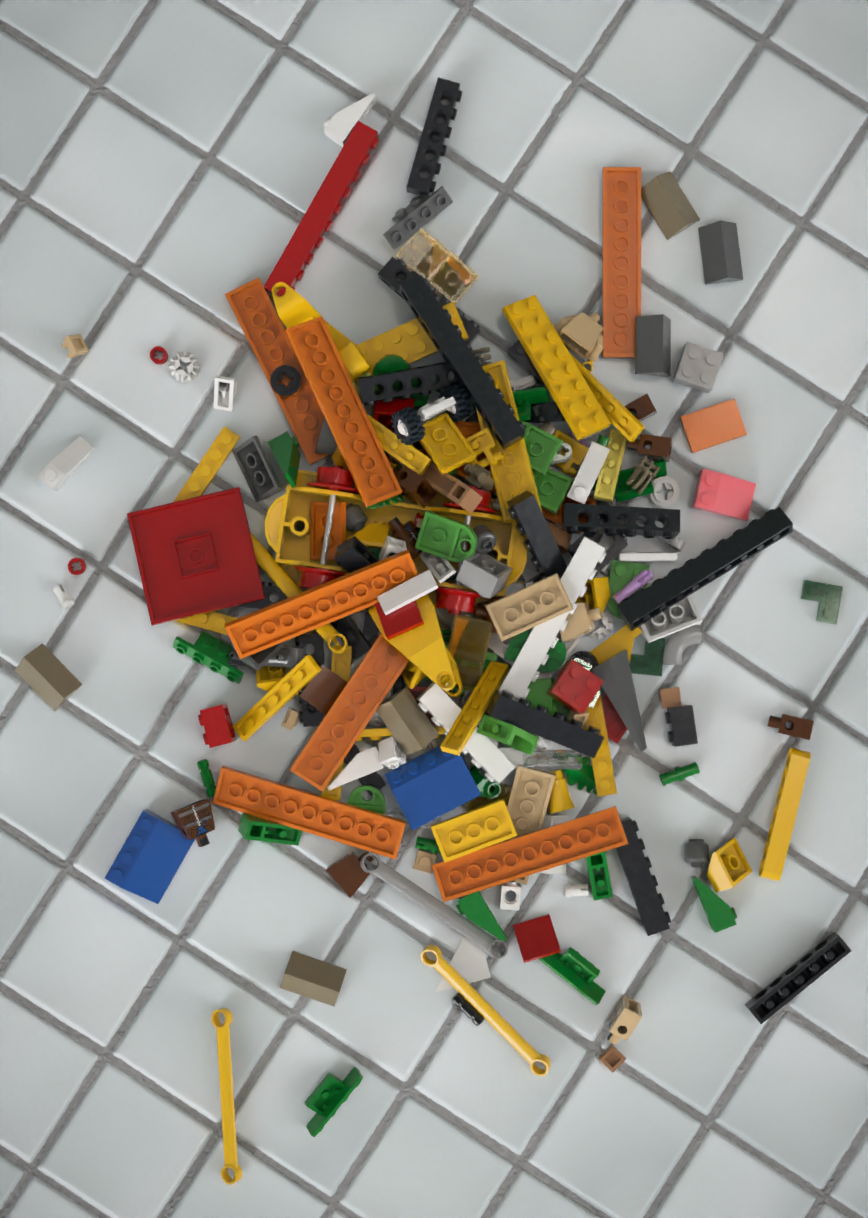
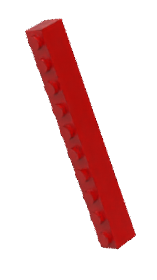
(324, 207)

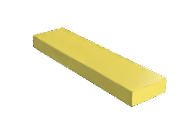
(611, 468)

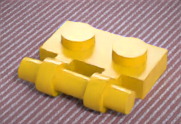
(483, 443)
(579, 452)

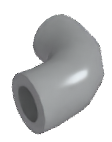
(678, 642)

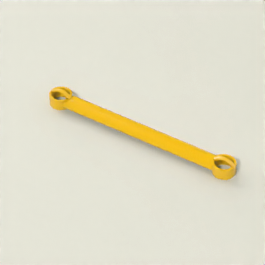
(290, 589)
(486, 1011)
(227, 1096)

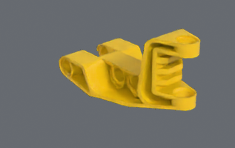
(295, 310)
(426, 648)

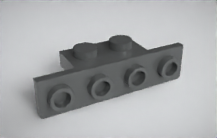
(416, 215)

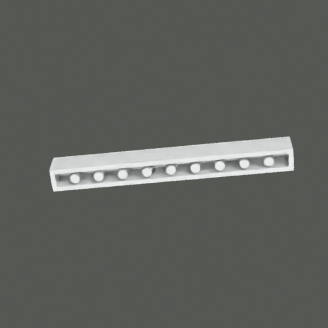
(544, 635)

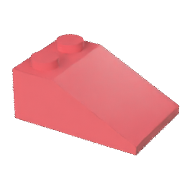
(723, 495)

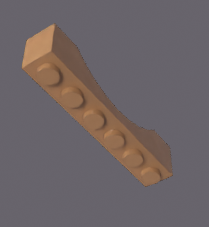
(450, 487)

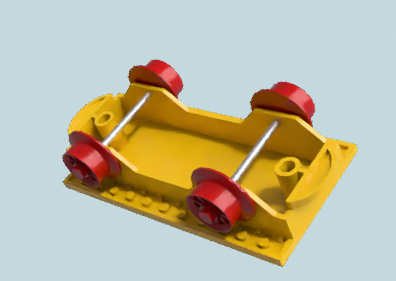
(337, 485)

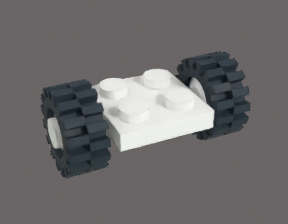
(409, 421)

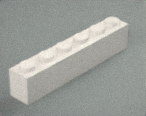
(479, 747)

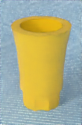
(560, 797)

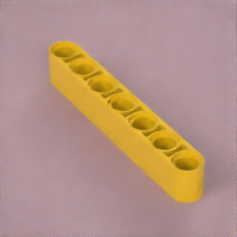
(784, 814)

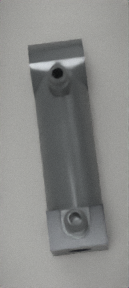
(283, 658)

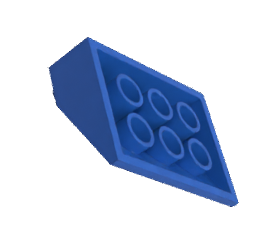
(432, 786)
(149, 857)

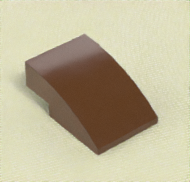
(323, 689)

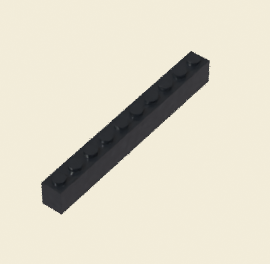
(462, 361)
(705, 568)

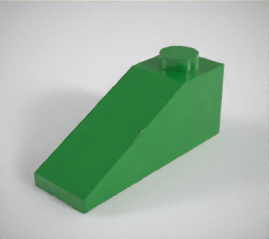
(287, 455)
(267, 831)
(599, 876)
(477, 911)
(717, 911)

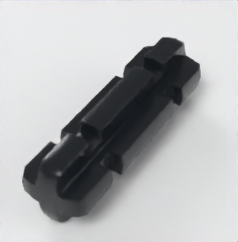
(468, 1009)

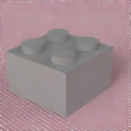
(698, 367)
(483, 574)

